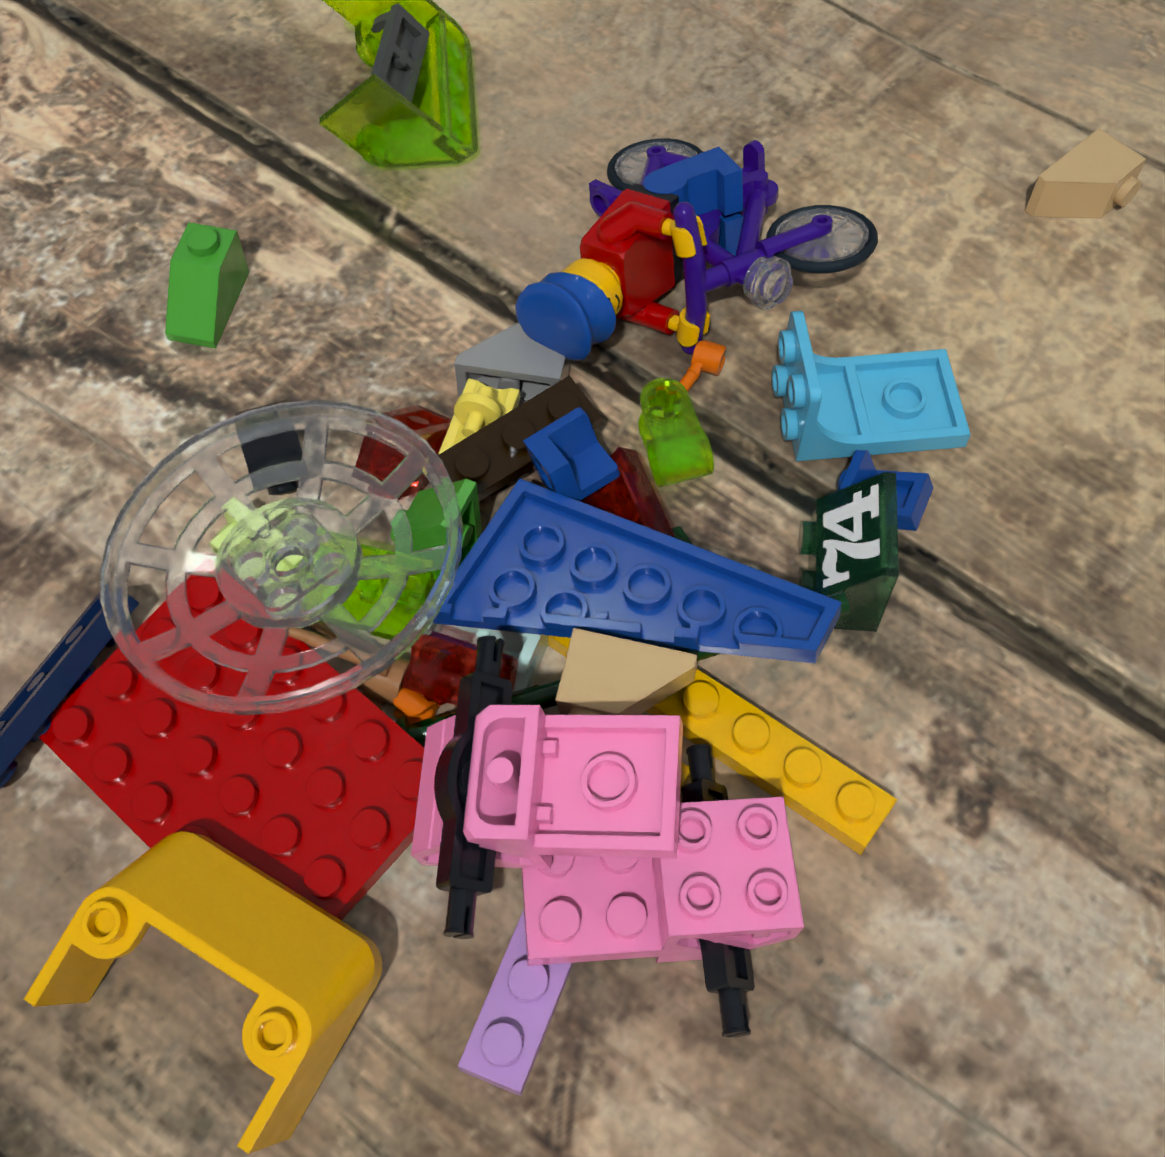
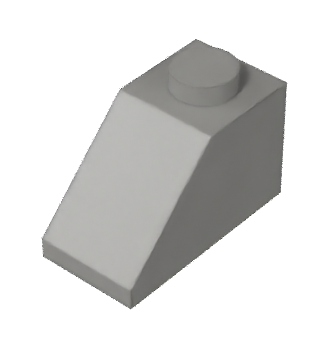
(511, 361)

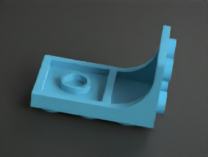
(865, 400)

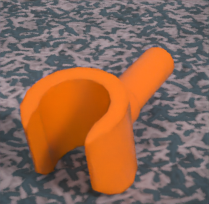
(707, 358)
(413, 706)

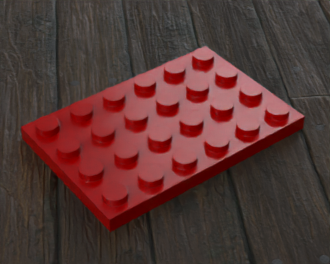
(299, 793)

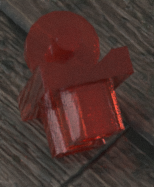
(441, 662)

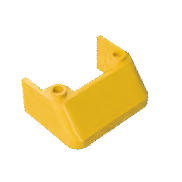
(289, 951)

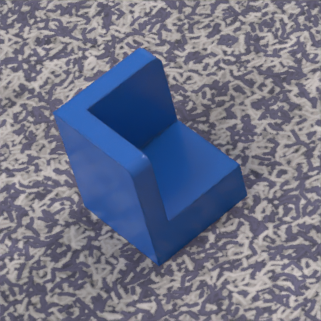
(571, 457)

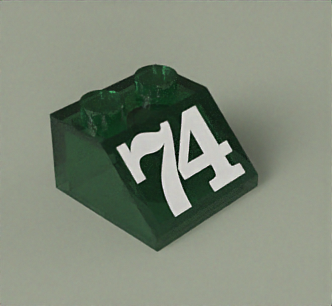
(854, 549)

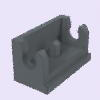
(399, 50)

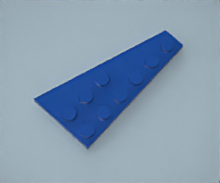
(570, 566)

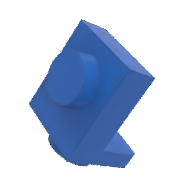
(912, 488)

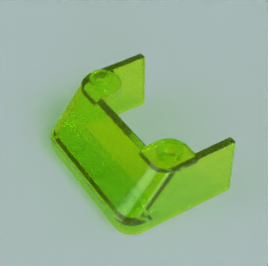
(384, 124)

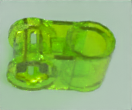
(672, 434)

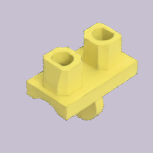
(478, 408)

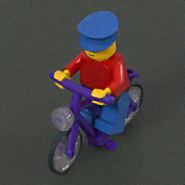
(671, 216)

